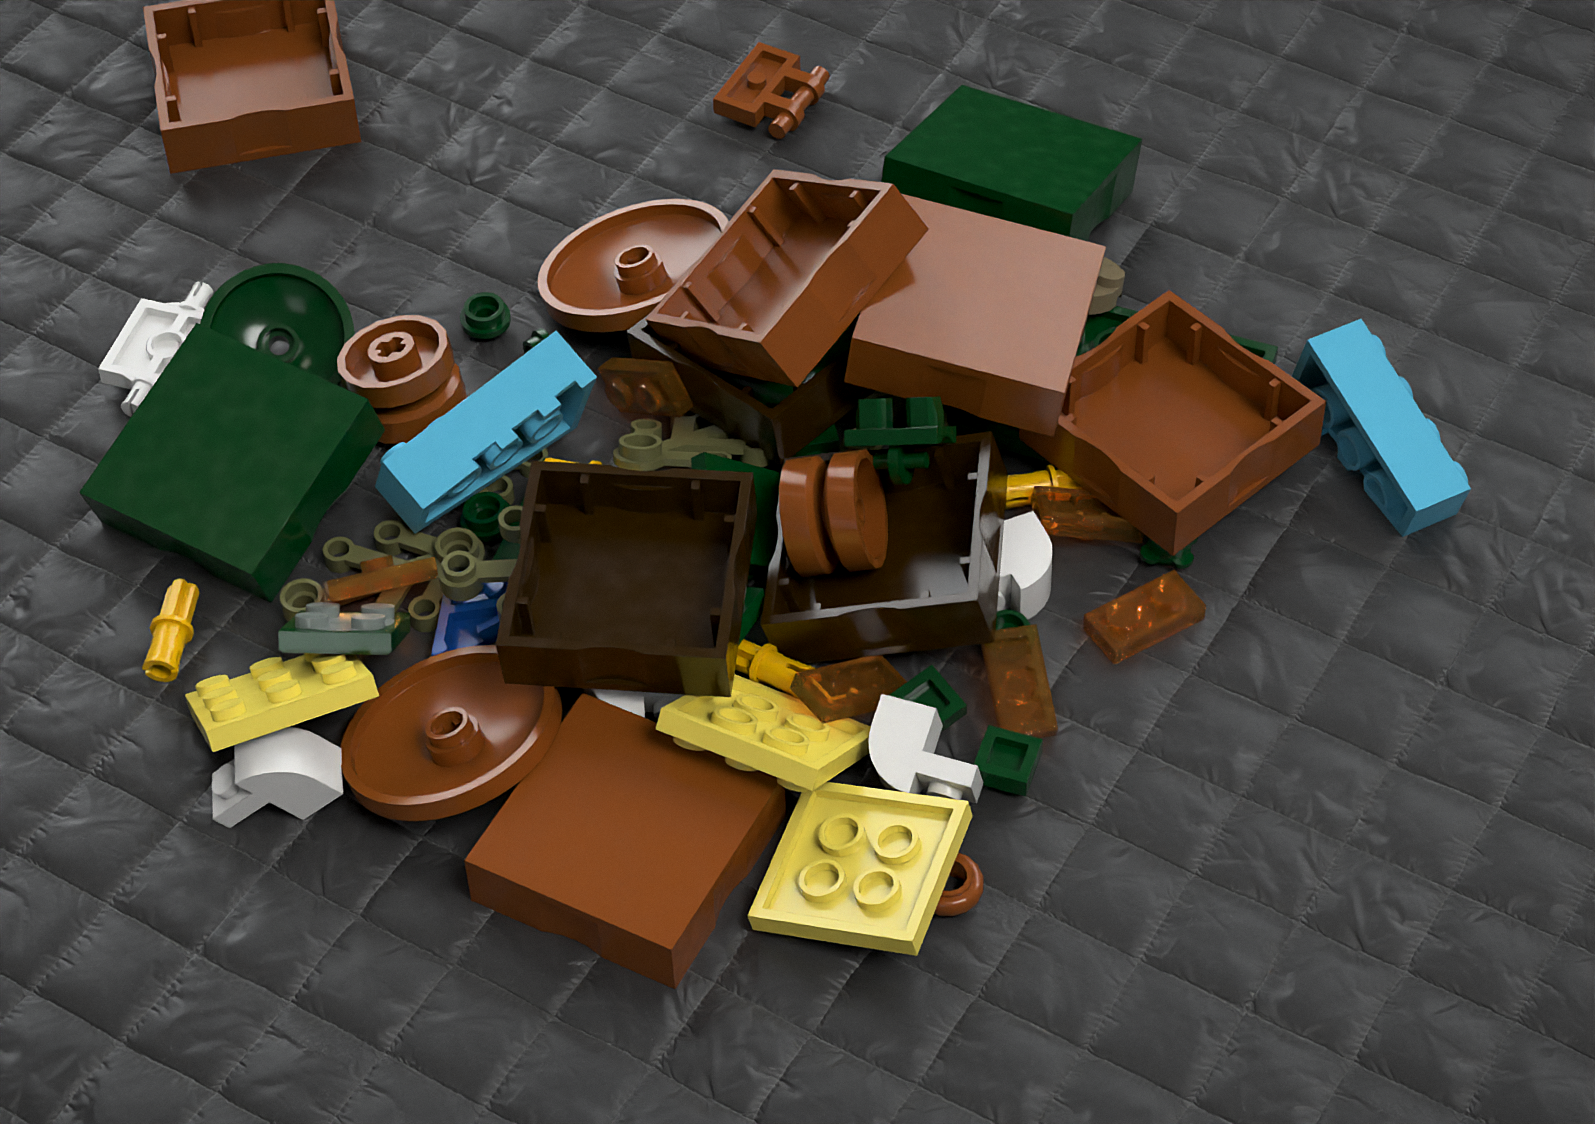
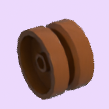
(404, 372)
(833, 513)

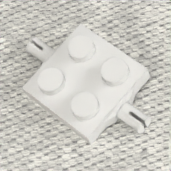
(150, 342)

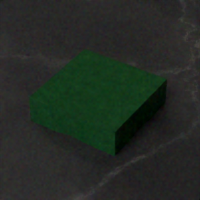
(1015, 163)
(233, 461)

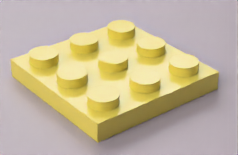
(277, 696)
(766, 733)
(861, 867)

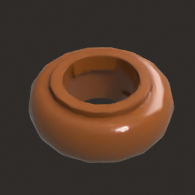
(967, 896)

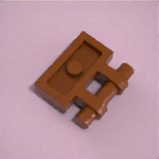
(758, 86)

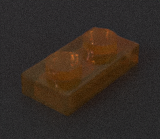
(645, 387)
(1144, 617)

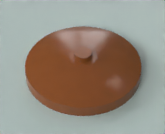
(625, 262)
(447, 736)

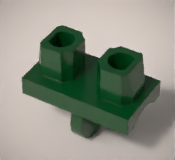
(876, 428)

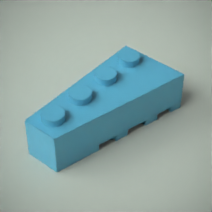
(1381, 428)
(487, 433)

